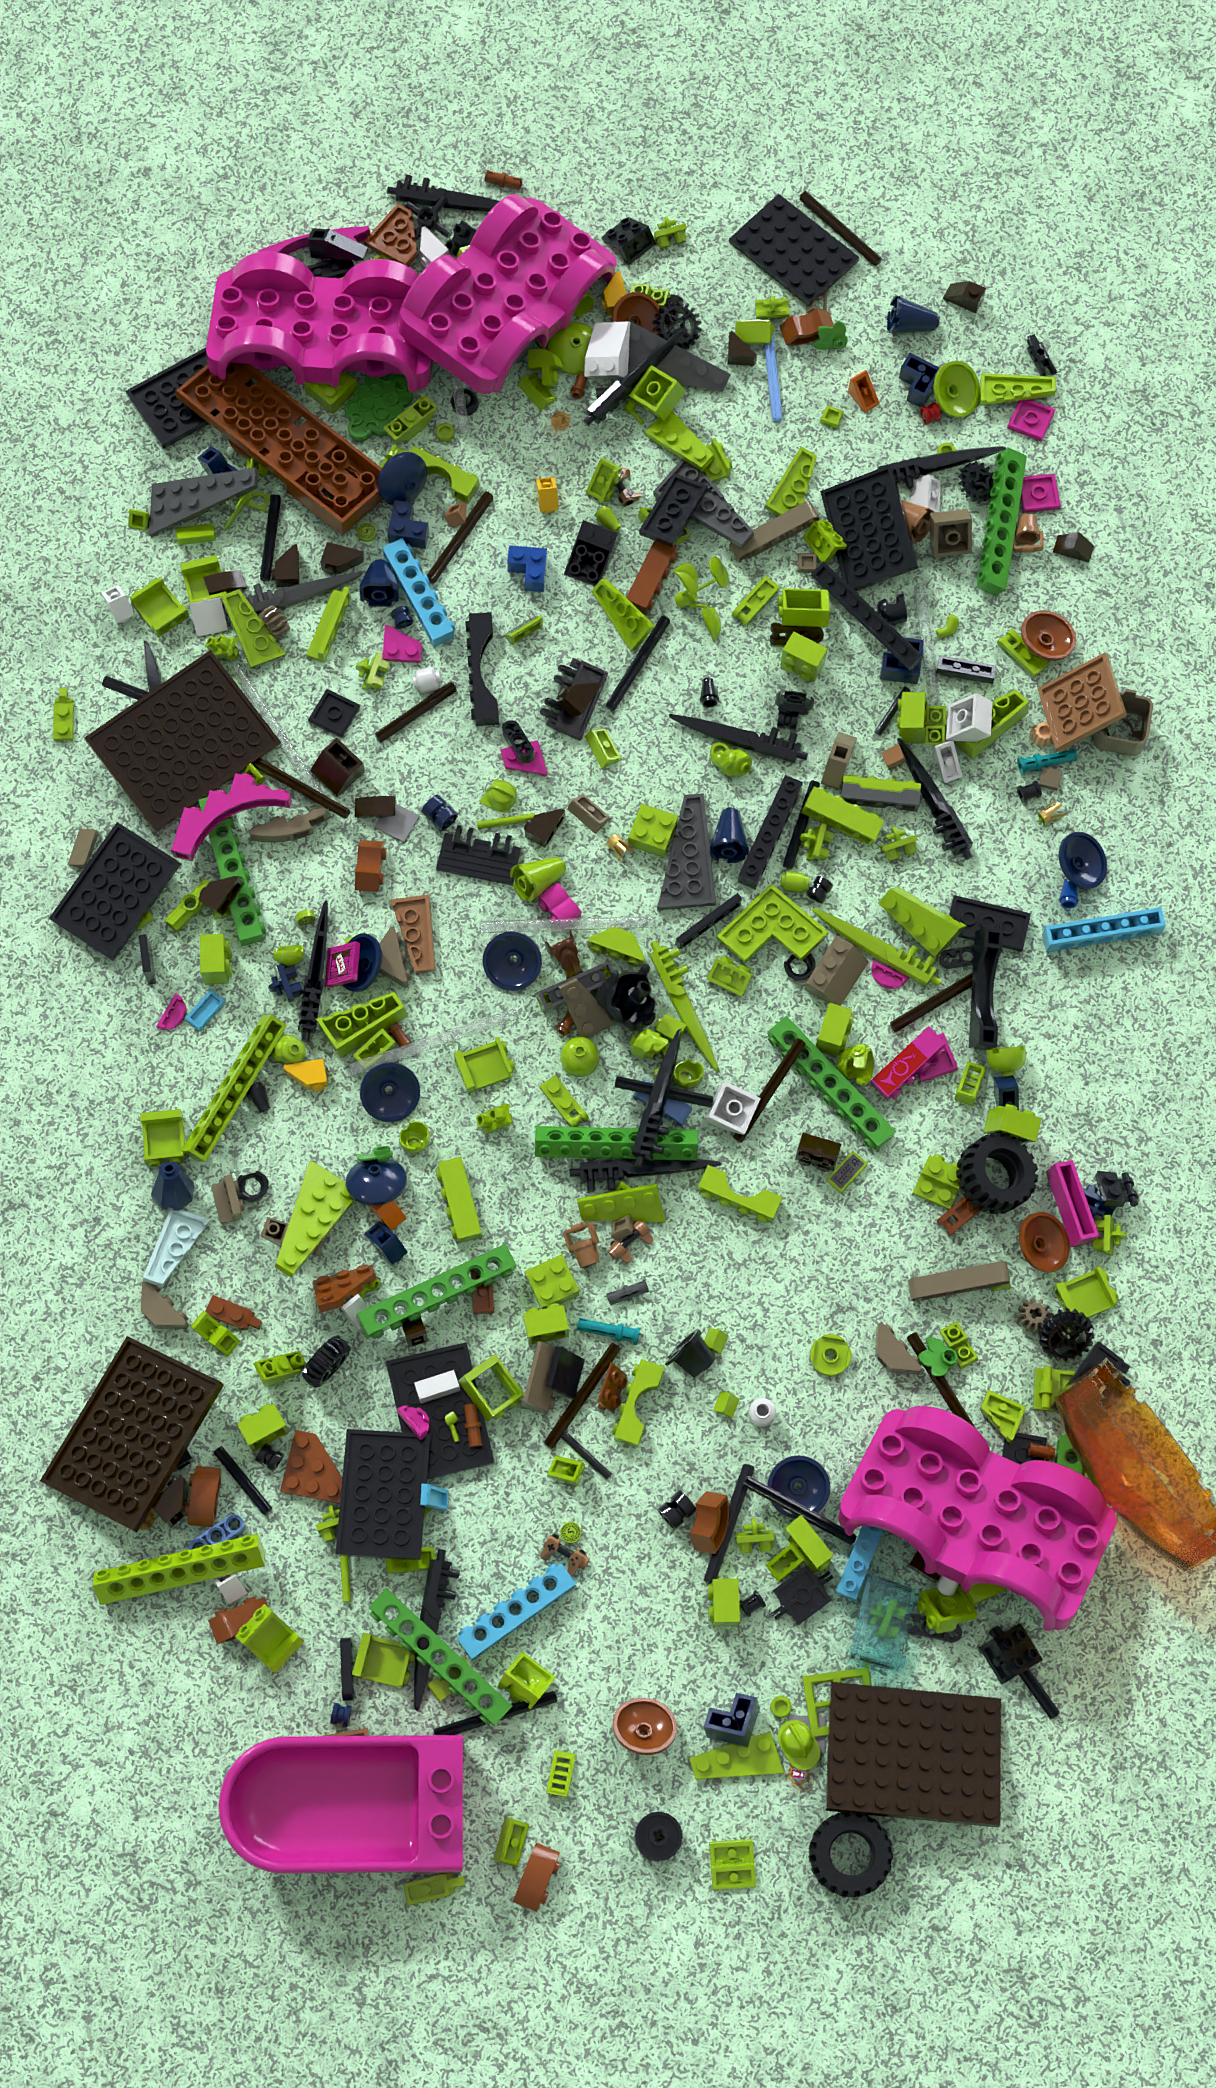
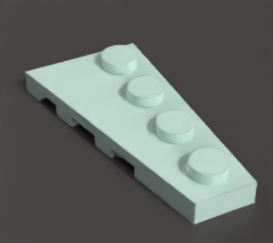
(173, 1244)

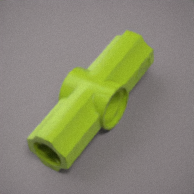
(181, 913)

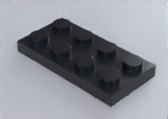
(673, 510)
(981, 914)

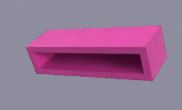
(1072, 1203)

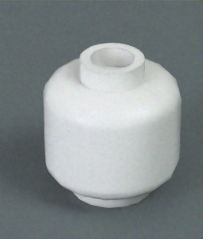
(427, 680)
(761, 1412)

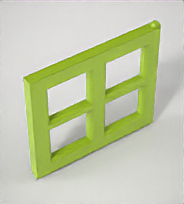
(826, 1677)

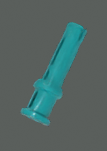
(1038, 762)
(618, 1331)

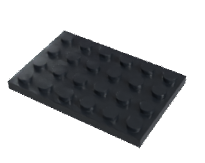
(794, 249)
(161, 409)
(873, 527)
(115, 891)
(444, 1455)
(382, 1495)

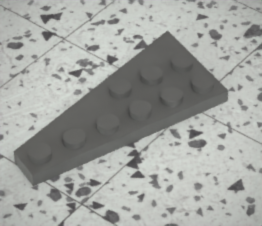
(678, 363)
(192, 497)
(713, 510)
(689, 867)

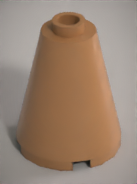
(917, 520)

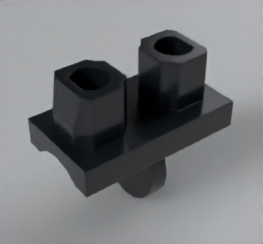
(462, 237)

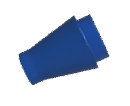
(1068, 895)

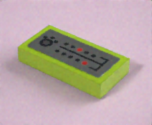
(846, 1172)

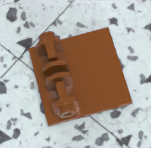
(611, 1389)

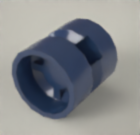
(438, 811)

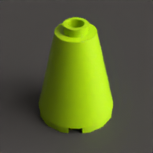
(536, 877)

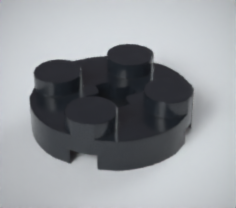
(795, 702)

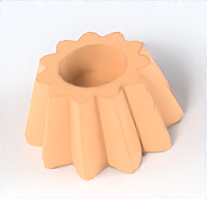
(1041, 734)

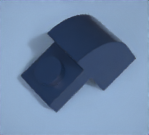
(214, 462)

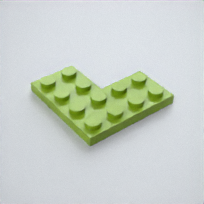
(772, 916)

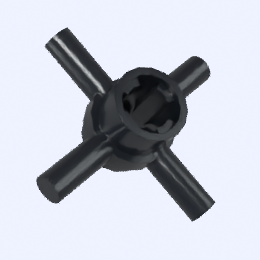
(432, 214)

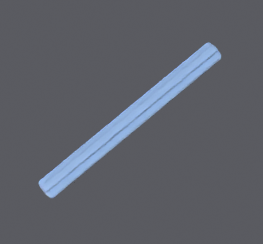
(773, 381)

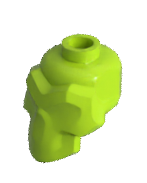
(732, 762)
(647, 1044)
(289, 1050)

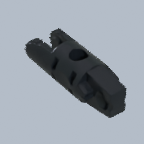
(1040, 356)

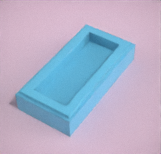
(205, 1010)
(434, 1497)

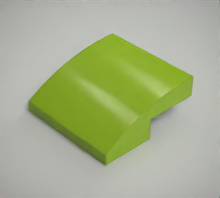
(742, 1867)

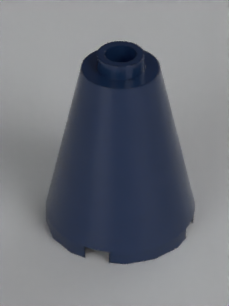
(910, 317)
(729, 838)

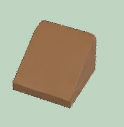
(456, 514)
(893, 756)

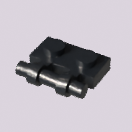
(1111, 1189)

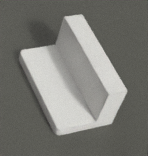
(927, 492)
(437, 1386)

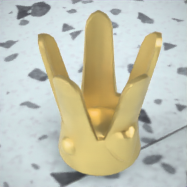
(1045, 815)
(618, 845)

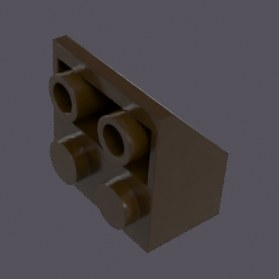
(337, 767)
(817, 1152)
(172, 1501)

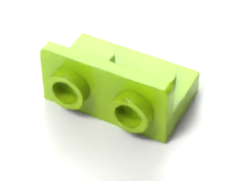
(720, 466)
(823, 540)
(730, 975)

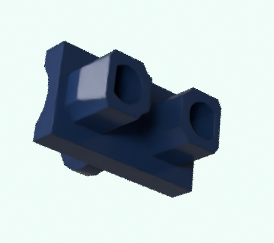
(286, 973)
(1095, 1202)

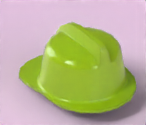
(500, 796)
(798, 1745)

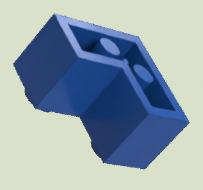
(531, 562)

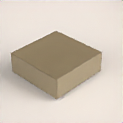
(807, 562)
(1050, 778)
(622, 1227)

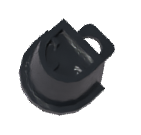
(692, 1354)

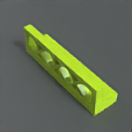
(329, 624)

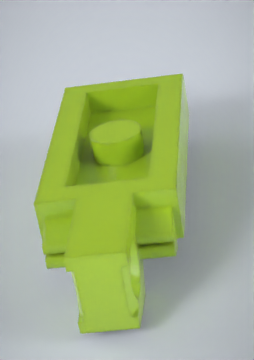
(63, 717)
(431, 1888)

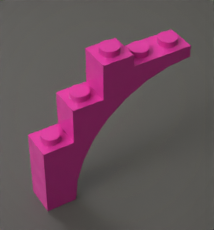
(219, 806)

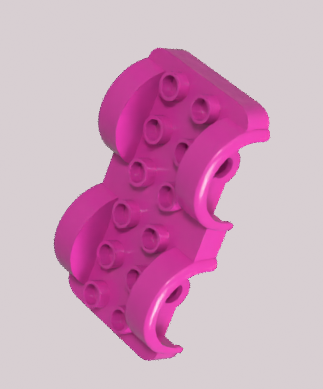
(502, 292)
(282, 315)
(979, 1513)

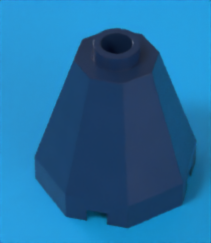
(378, 584)
(172, 1187)

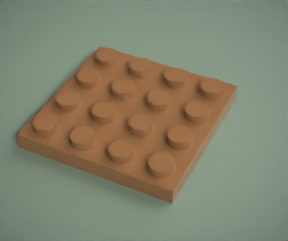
(1082, 702)

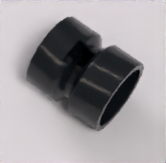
(677, 1509)

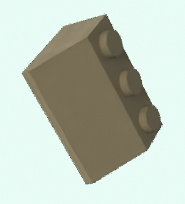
(836, 972)
(537, 1395)

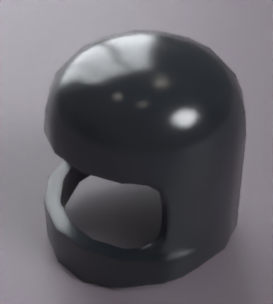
(893, 613)

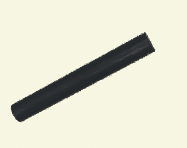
(891, 712)
(586, 1455)

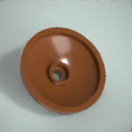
(636, 307)
(1053, 630)
(1051, 1242)
(646, 1717)

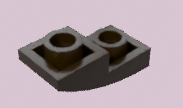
(224, 582)
(375, 806)

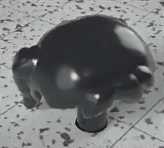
(628, 999)

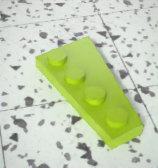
(1010, 388)
(680, 440)
(793, 484)
(625, 617)
(255, 639)
(640, 1203)
(736, 1760)

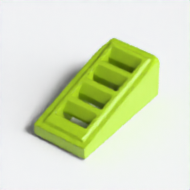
(965, 1094)
(556, 1791)

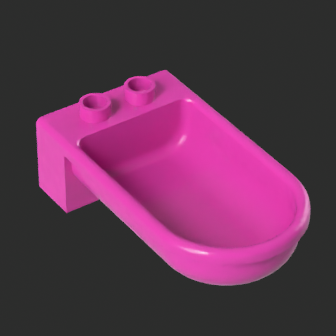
(347, 1804)

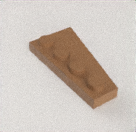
(417, 931)

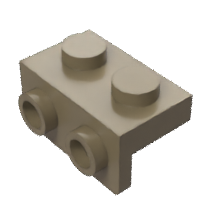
(226, 1200)

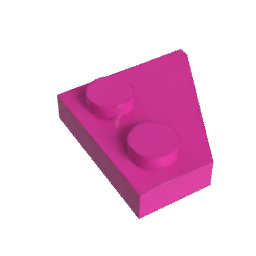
(400, 647)
(536, 766)

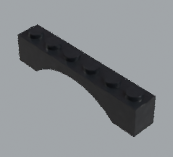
(485, 703)
(983, 1025)

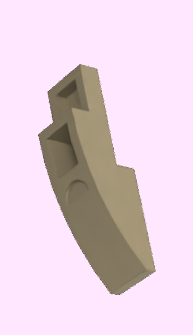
(280, 830)

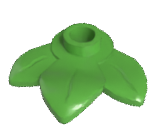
(830, 336)
(380, 1153)
(935, 1357)

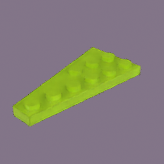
(317, 1210)

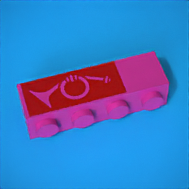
(908, 1063)

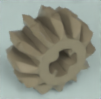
(275, 621)
(1030, 1307)

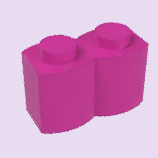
(558, 903)

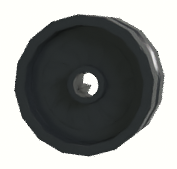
(671, 1836)

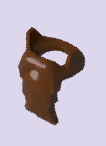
(566, 954)

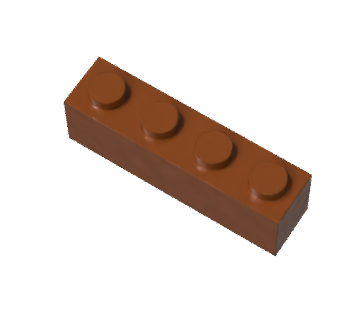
(651, 575)

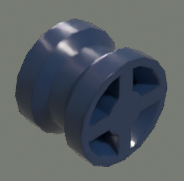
(401, 617)
(341, 1714)

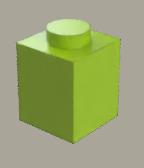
(668, 1027)

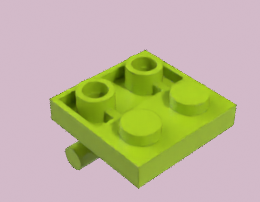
(1047, 1385)

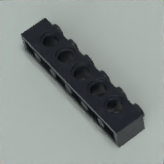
(770, 832)

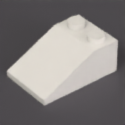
(608, 351)

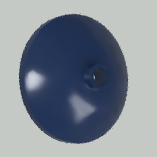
(402, 478)
(1082, 860)
(369, 962)
(503, 970)
(389, 1105)
(376, 1181)
(812, 1476)

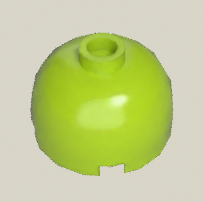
(579, 1057)
(1006, 1059)

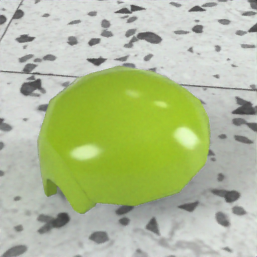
(584, 305)
(289, 955)
(694, 1069)
(414, 1131)

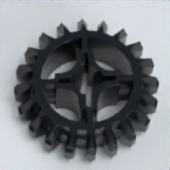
(672, 320)
(1059, 1344)
(326, 1361)

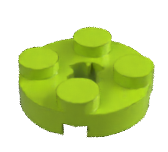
(839, 1348)

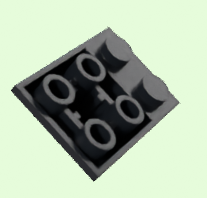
(592, 553)

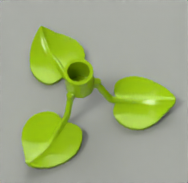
(689, 578)

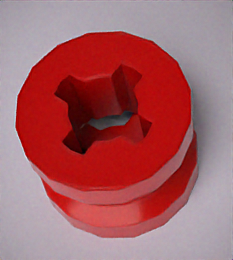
(930, 413)

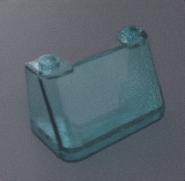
(882, 1624)

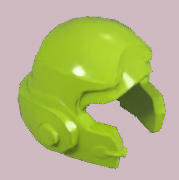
(857, 1063)

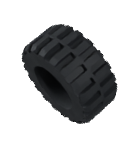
(1017, 1163)
(821, 1861)

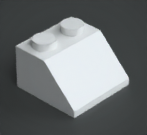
(969, 719)
(732, 1108)

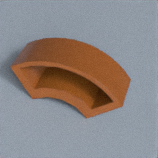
(804, 328)
(369, 865)
(203, 1496)
(710, 1522)
(228, 1622)
(536, 1877)

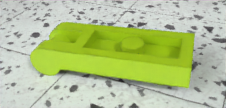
(756, 600)
(1030, 662)
(563, 1101)

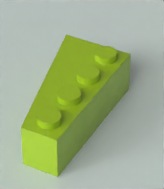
(1005, 713)
(924, 922)
(360, 1023)

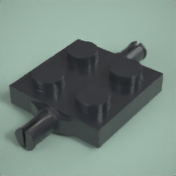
(802, 1595)

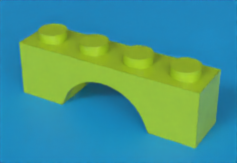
(463, 483)
(762, 1205)
(647, 1378)

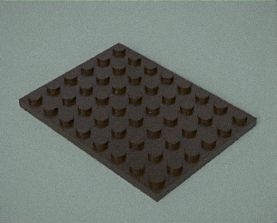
(182, 740)
(132, 1433)
(914, 1754)

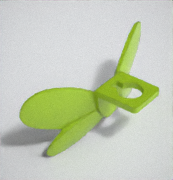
(246, 499)

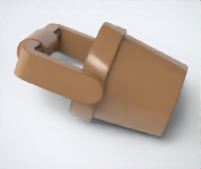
(1028, 534)
(585, 1250)

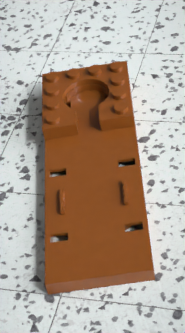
(301, 456)

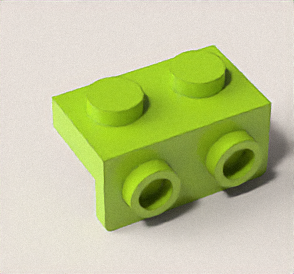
(603, 480)

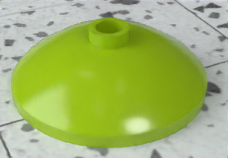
(571, 354)
(963, 388)

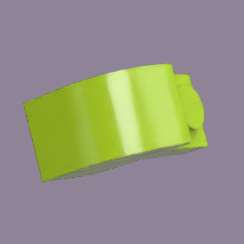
(547, 362)

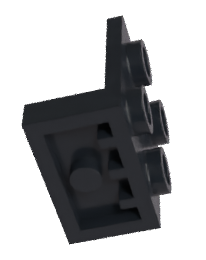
(631, 238)
(1011, 1653)

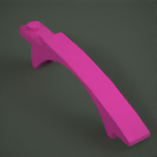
(290, 245)

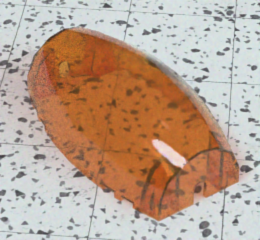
(1138, 1466)

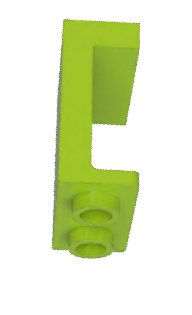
(193, 577)
(158, 607)
(484, 1065)
(163, 1137)
(1087, 1293)
(269, 1638)
(383, 1661)

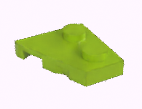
(1002, 1414)

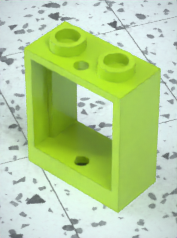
(801, 600)
(505, 1379)
(809, 1544)

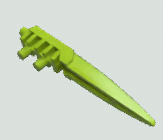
(899, 960)
(673, 982)

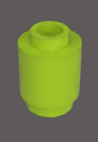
(795, 882)

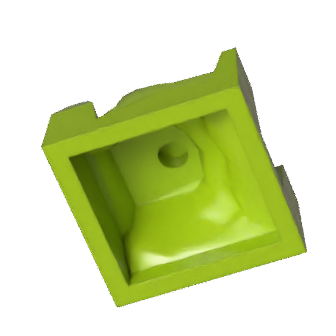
(526, 1680)

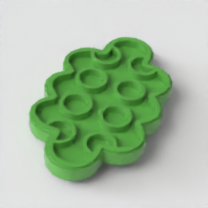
(376, 405)

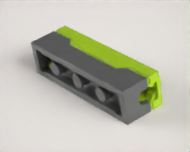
(881, 793)
(589, 979)

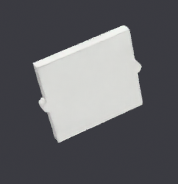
(208, 616)

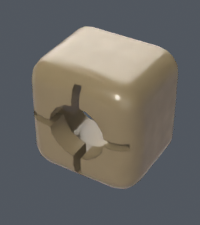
(1134, 705)

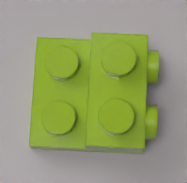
(938, 1182)
(945, 1611)

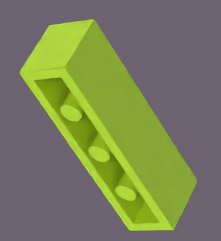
(842, 816)
(459, 1199)

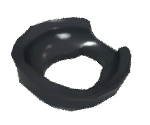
(473, 404)
(810, 962)
(261, 1178)

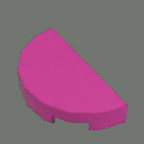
(887, 977)
(173, 1014)
(416, 1420)

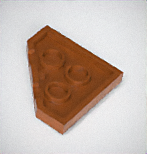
(395, 236)
(334, 1289)
(311, 1470)

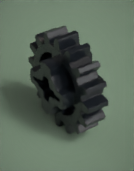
(970, 476)

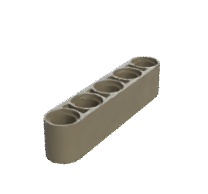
(777, 531)
(959, 1281)

